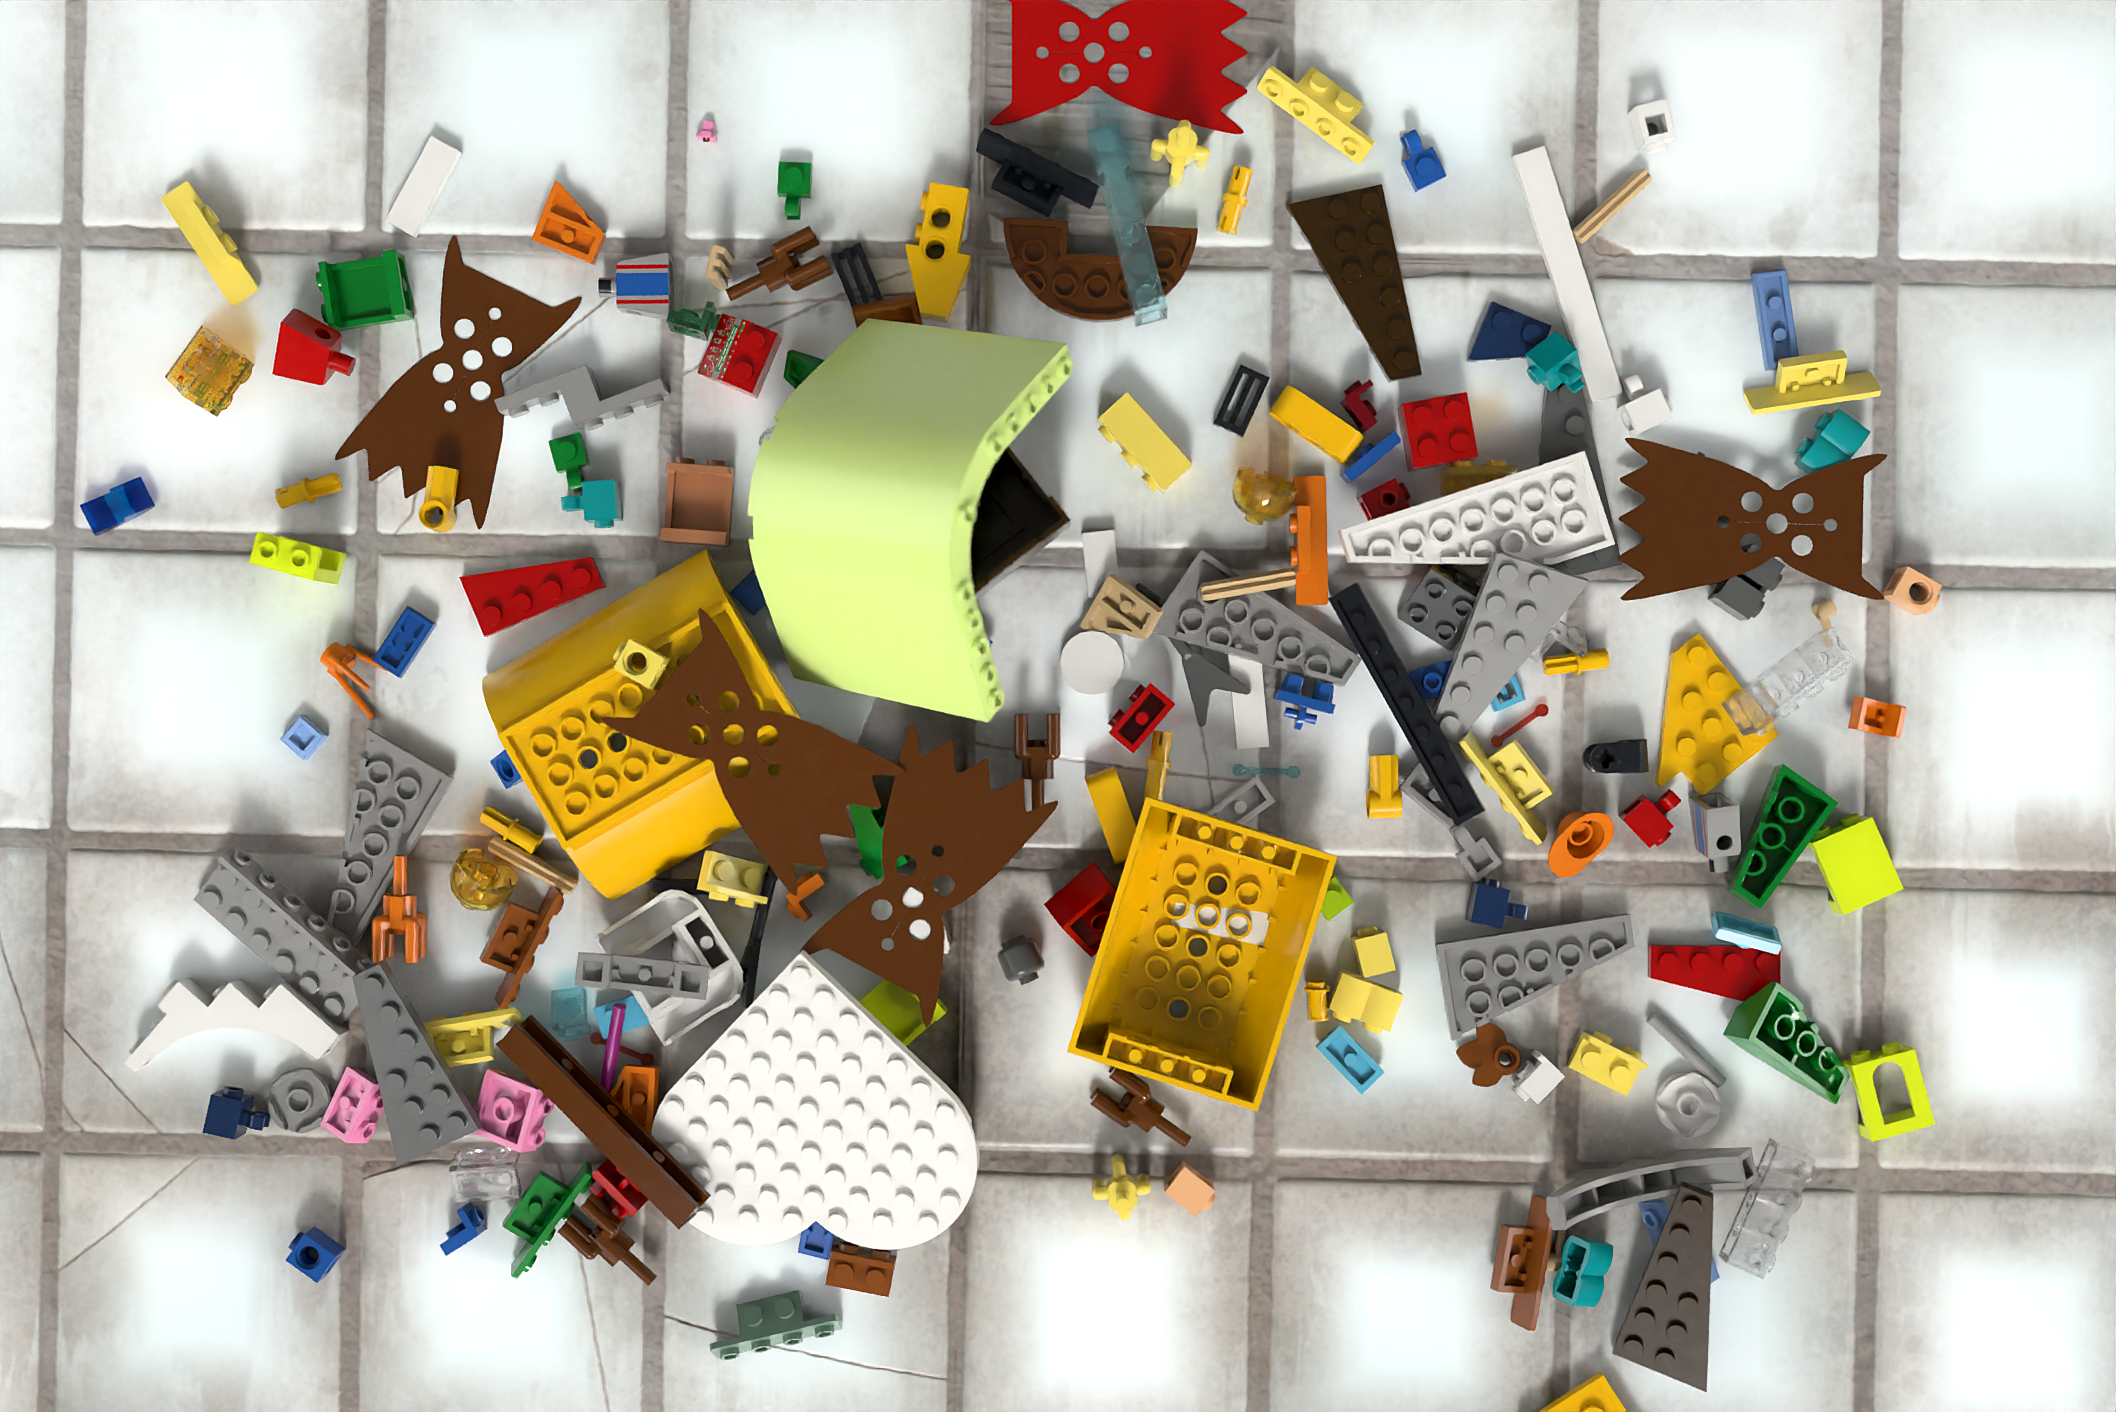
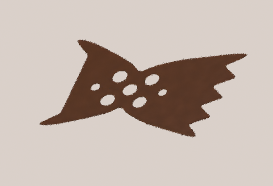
(410, 419)
(1692, 491)
(924, 810)
(777, 812)

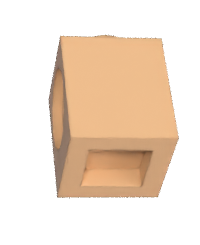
(1898, 591)
(1190, 1189)

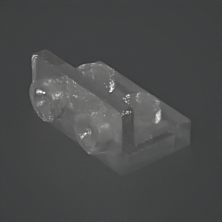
(485, 1175)

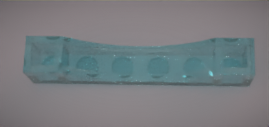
(1127, 224)

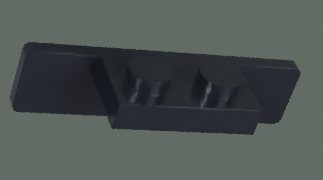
(1031, 177)

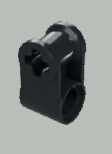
(1621, 757)

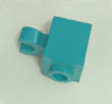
(1555, 363)
(599, 501)

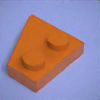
(568, 227)
(638, 1092)

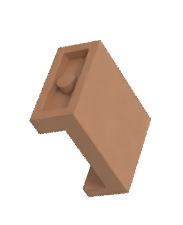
(698, 503)

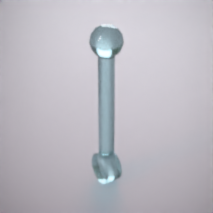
(1292, 772)

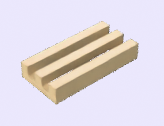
(718, 260)

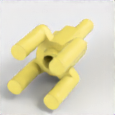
(1180, 151)
(1121, 1188)

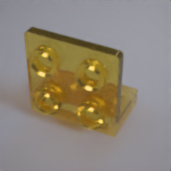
(1466, 475)

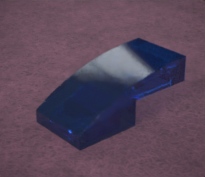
(118, 507)

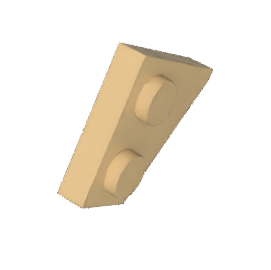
(1122, 610)

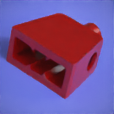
(309, 350)

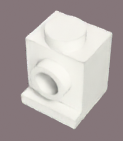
(1659, 117)
(1536, 1078)

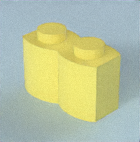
(1365, 1002)

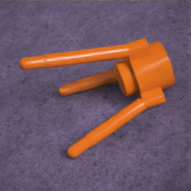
(340, 662)

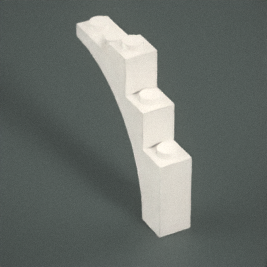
(236, 1005)

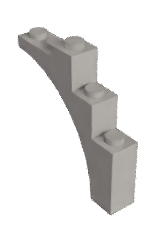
(1639, 1180)

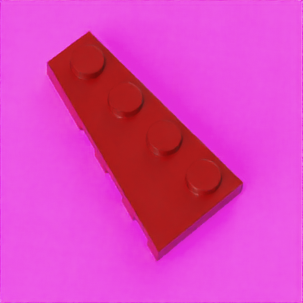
(523, 593)
(1715, 968)

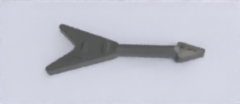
(1200, 672)

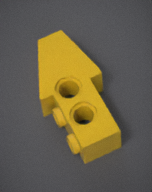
(940, 280)

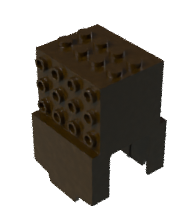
(1010, 522)

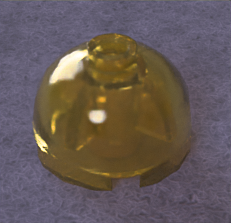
(1262, 496)
(480, 881)

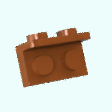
(861, 1269)

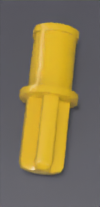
(308, 490)
(1574, 663)
(511, 829)

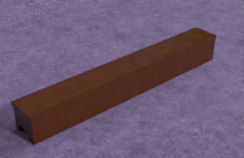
(604, 1121)

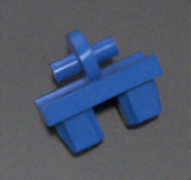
(1320, 700)

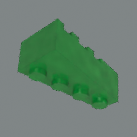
(1781, 830)

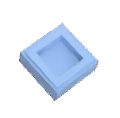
(304, 737)

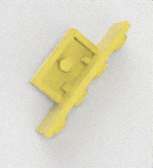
(1320, 107)
(210, 243)
(1811, 382)
(1514, 780)
(470, 1036)

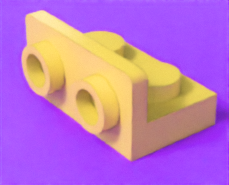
(731, 877)
(1605, 1063)

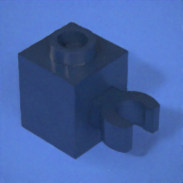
(1490, 904)
(231, 1114)

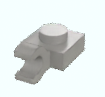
(1476, 854)

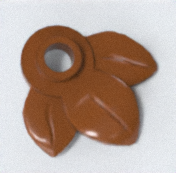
(1484, 1055)

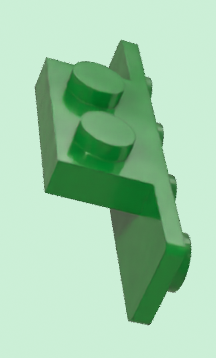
(540, 1210)

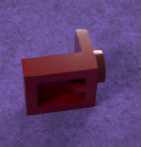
(1360, 411)

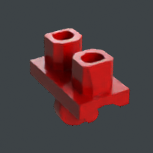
(627, 1195)

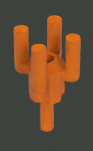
(399, 918)

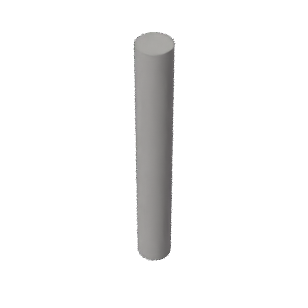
(1686, 1049)

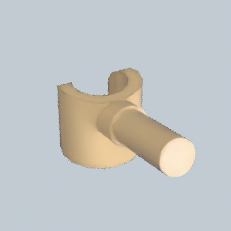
(1823, 610)
(1555, 1259)

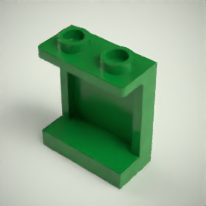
(365, 291)

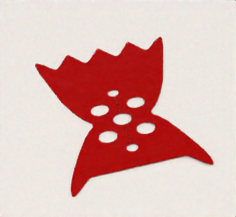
(1176, 82)

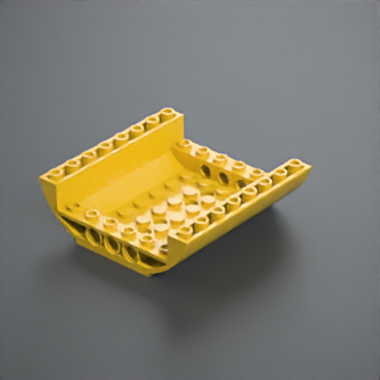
(640, 804)

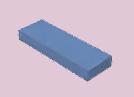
(1774, 317)

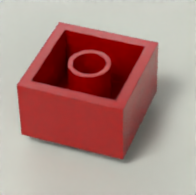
(1437, 431)

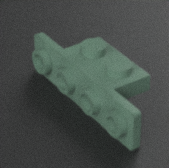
(773, 1322)

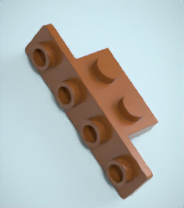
(516, 940)
(1523, 1263)

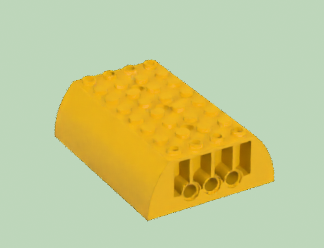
(1235, 989)

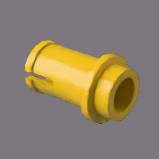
(1317, 999)

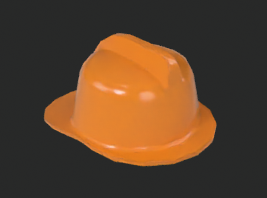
(1579, 841)

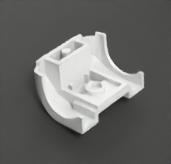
(677, 930)

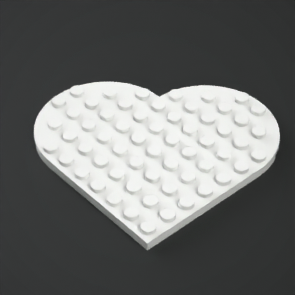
(819, 1120)

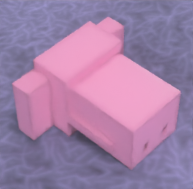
(707, 132)

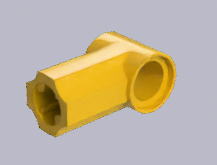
(439, 494)
(1383, 795)

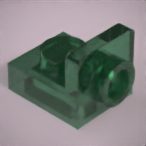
(690, 324)

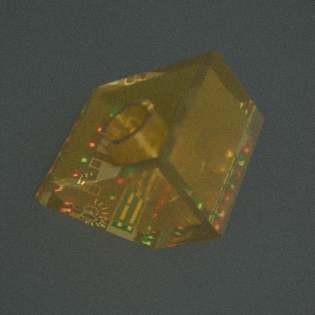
(209, 371)

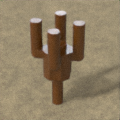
(784, 266)
(1037, 755)
(1136, 1106)
(606, 1238)

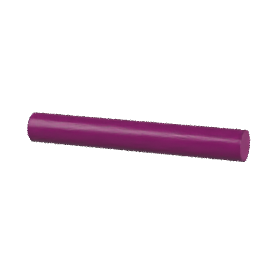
(612, 1046)

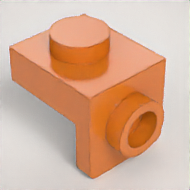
(1877, 717)
(805, 886)

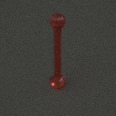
(1540, 710)
(645, 1059)

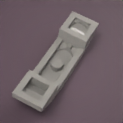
(642, 974)

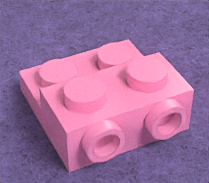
(512, 1111)

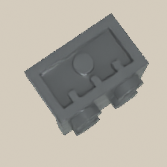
(1441, 604)

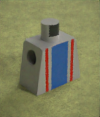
(642, 286)
(1716, 828)

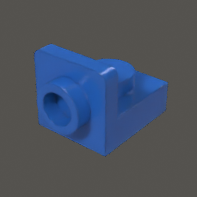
(460, 1235)

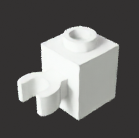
(1644, 409)

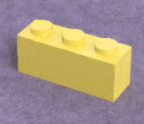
(1143, 443)

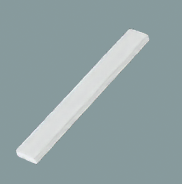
(1567, 273)

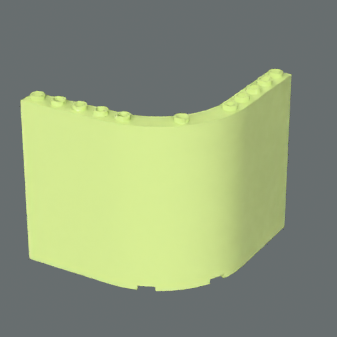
(874, 503)

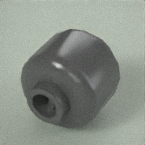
(1021, 959)

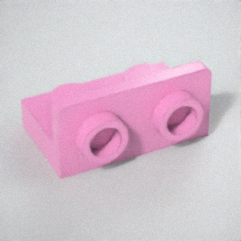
(354, 1107)

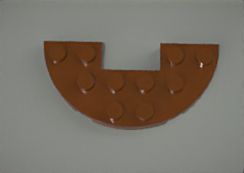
(1082, 284)

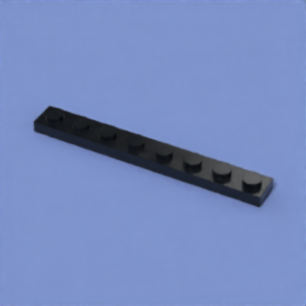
(1407, 704)

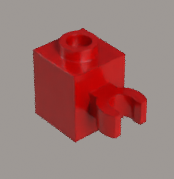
(1648, 819)

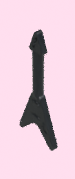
(751, 954)

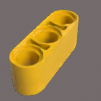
(1316, 424)
(1112, 811)

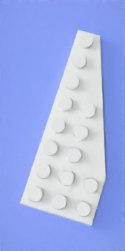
(1532, 514)

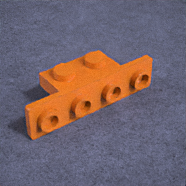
(1310, 541)

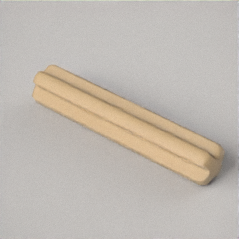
(1611, 205)
(1247, 584)
(533, 864)

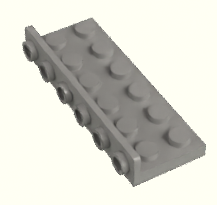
(284, 933)

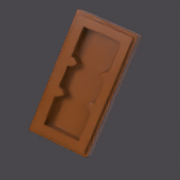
(896, 309)

